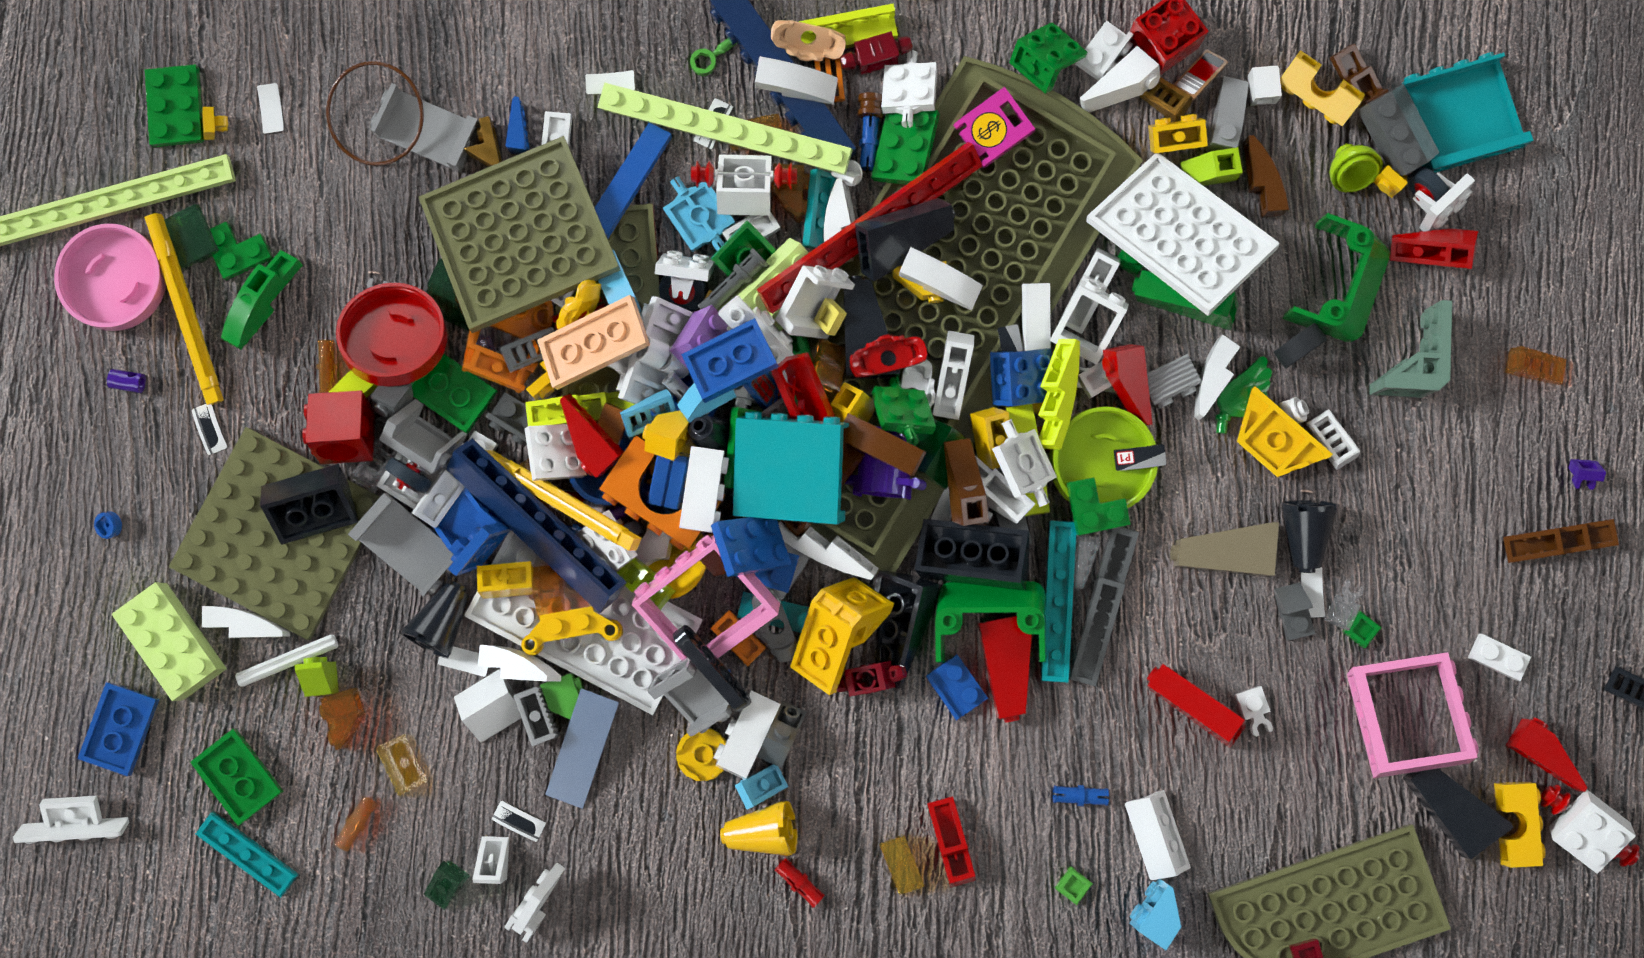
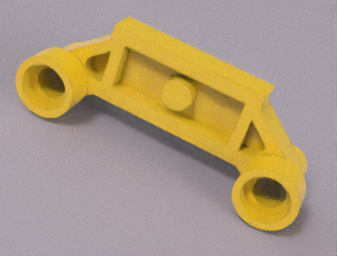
(568, 625)

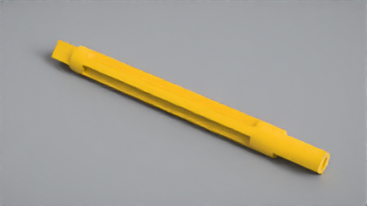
(184, 309)
(571, 506)

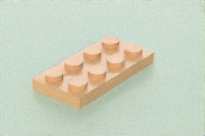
(593, 342)

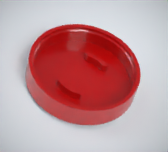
(391, 334)

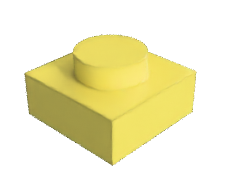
(830, 316)

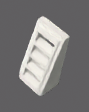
(1353, 450)

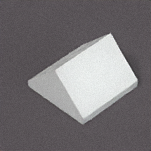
(488, 706)

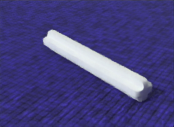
(286, 660)

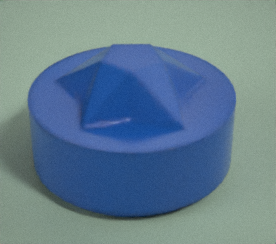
(108, 525)

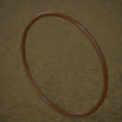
(329, 118)

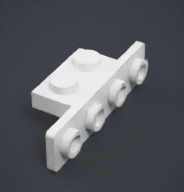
(738, 312)
(70, 819)

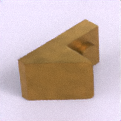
(489, 151)

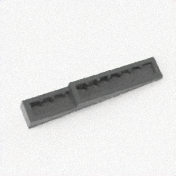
(1104, 605)

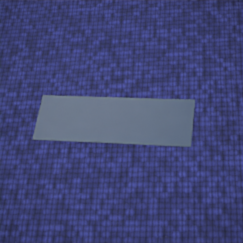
(582, 748)

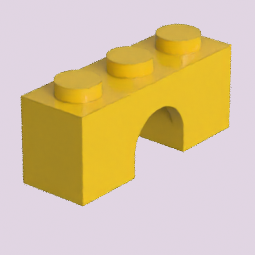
(1334, 104)
(1524, 846)

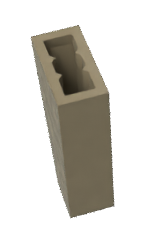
(1237, 551)

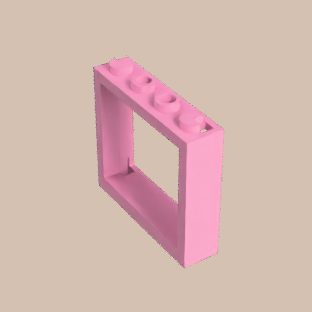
(731, 636)
(1370, 728)

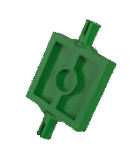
(903, 410)

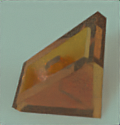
(547, 591)

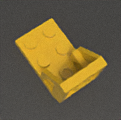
(836, 622)

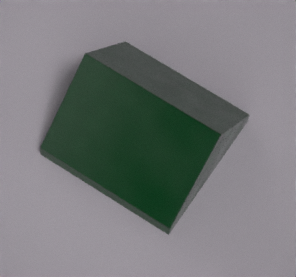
(934, 463)

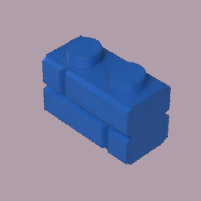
(669, 481)

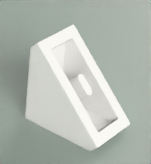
(492, 860)

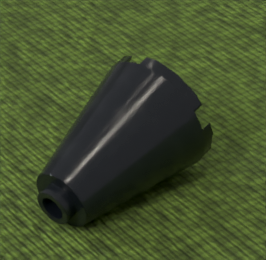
(710, 432)
(1308, 531)
(439, 620)

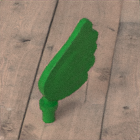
(1235, 395)

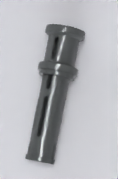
(742, 274)

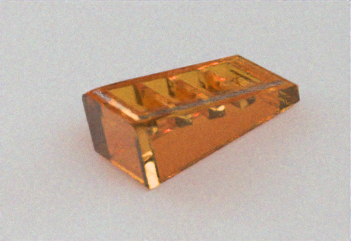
(1519, 362)

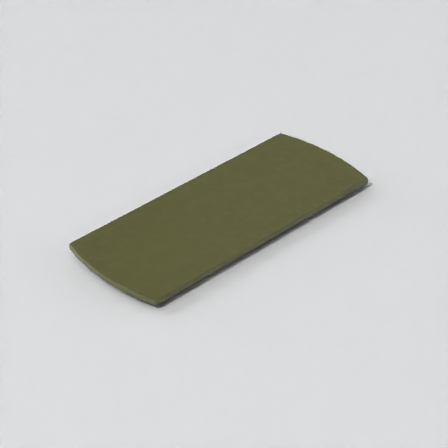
(1011, 228)

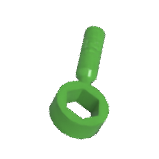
(721, 49)

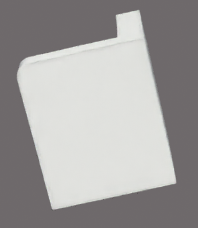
(1264, 85)

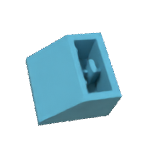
(1158, 914)

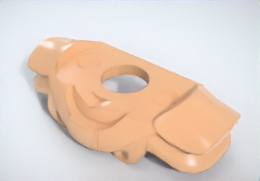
(827, 43)

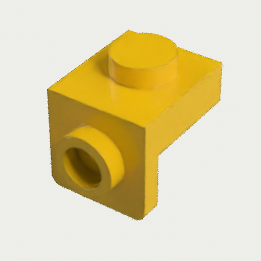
(1390, 181)

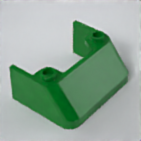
(1349, 318)
(961, 598)

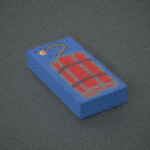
(763, 390)

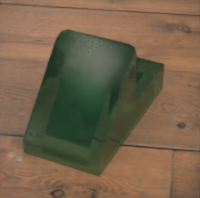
(446, 884)

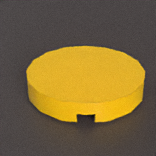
(697, 753)

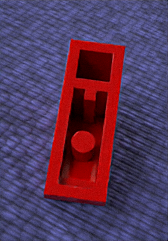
(1436, 247)
(1128, 376)
(591, 442)
(1543, 749)

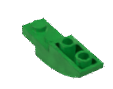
(253, 301)

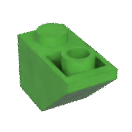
(563, 694)

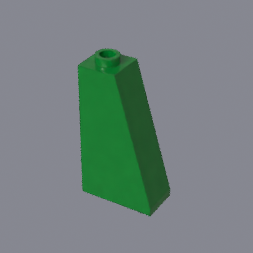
(1156, 293)

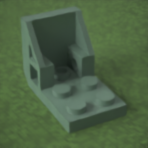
(1427, 369)

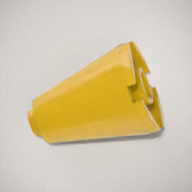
(763, 831)

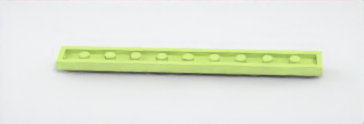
(725, 128)
(116, 199)

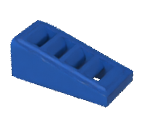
(517, 135)

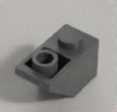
(390, 400)
(781, 734)

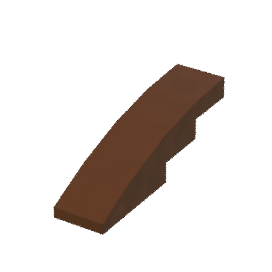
(1353, 69)
(1560, 541)

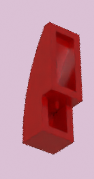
(951, 842)

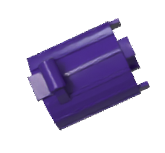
(882, 479)

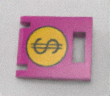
(991, 129)

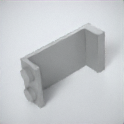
(442, 135)
(404, 543)

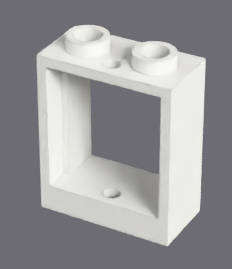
(1112, 301)

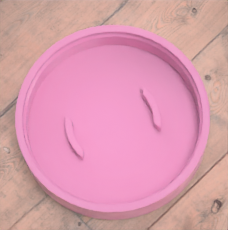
(109, 277)

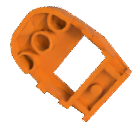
(492, 364)

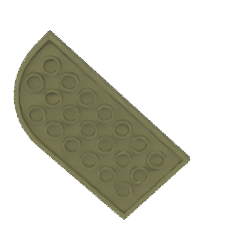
(1349, 899)

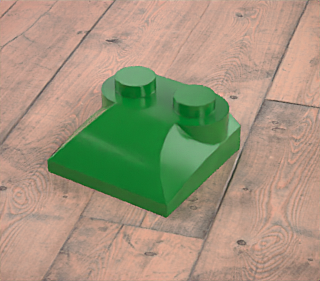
(739, 247)

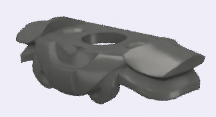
(780, 644)

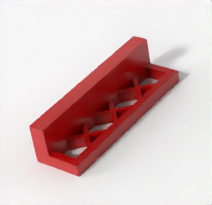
(803, 383)

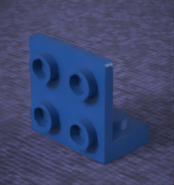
(1018, 376)

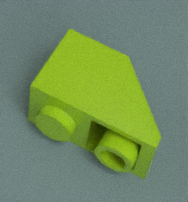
(1214, 167)
(317, 676)

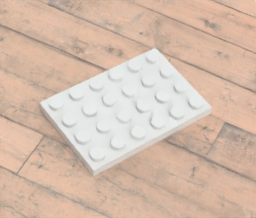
(1182, 233)

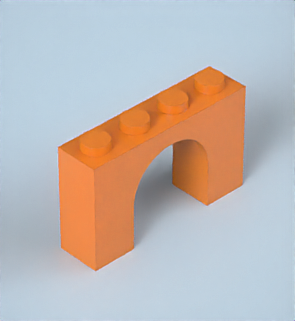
(624, 488)

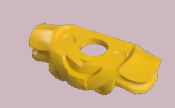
(585, 300)

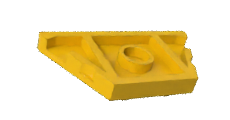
(1276, 437)

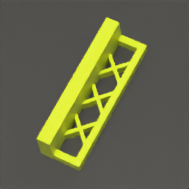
(856, 24)

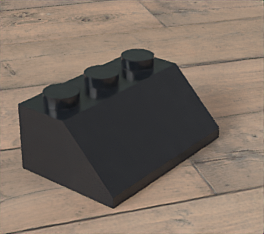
(308, 504)

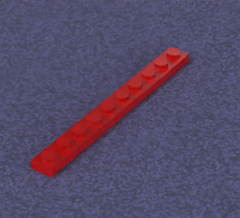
(844, 244)

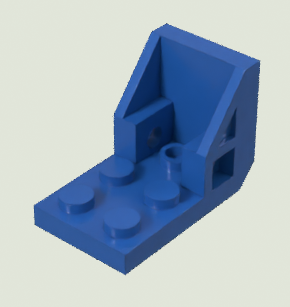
(470, 533)

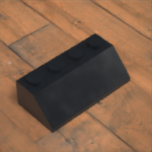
(973, 554)

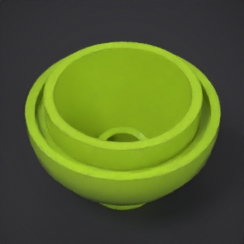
(1354, 167)

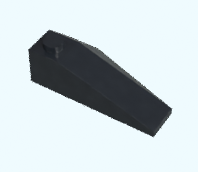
(905, 625)

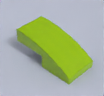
(637, 573)

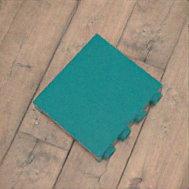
(1467, 111)
(788, 468)

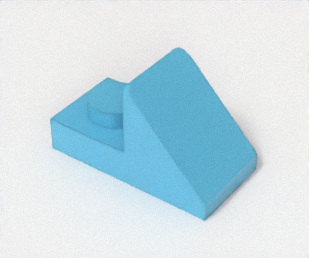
(761, 786)

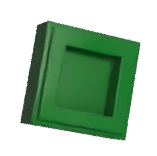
(1362, 630)

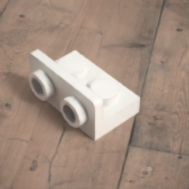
(1105, 50)

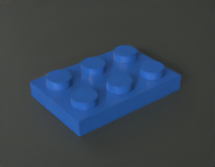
(729, 360)
(750, 545)
(118, 729)

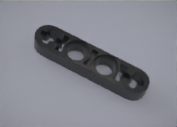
(711, 668)

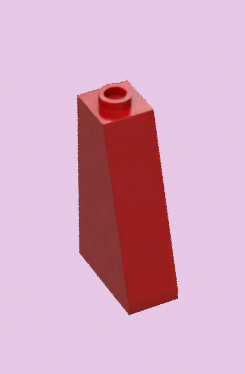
(1007, 665)
(1196, 705)

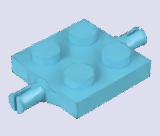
(696, 215)

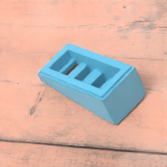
(659, 398)

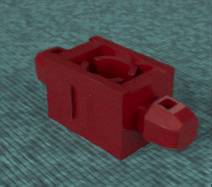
(876, 52)
(885, 679)

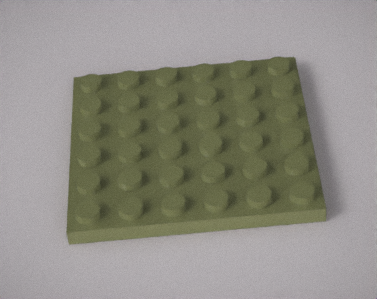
(518, 234)
(240, 555)

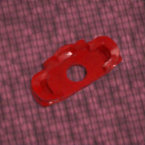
(908, 353)

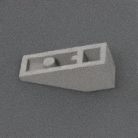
(1228, 115)

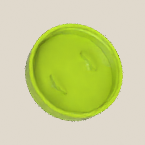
(1090, 453)

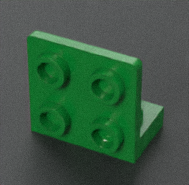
(1045, 54)

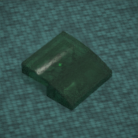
(191, 236)

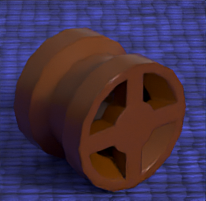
(870, 105)

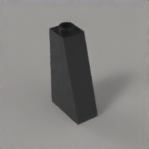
(887, 238)
(864, 325)
(1458, 813)

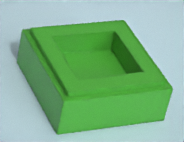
(1073, 885)

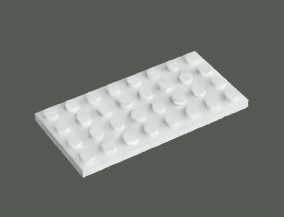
(617, 666)

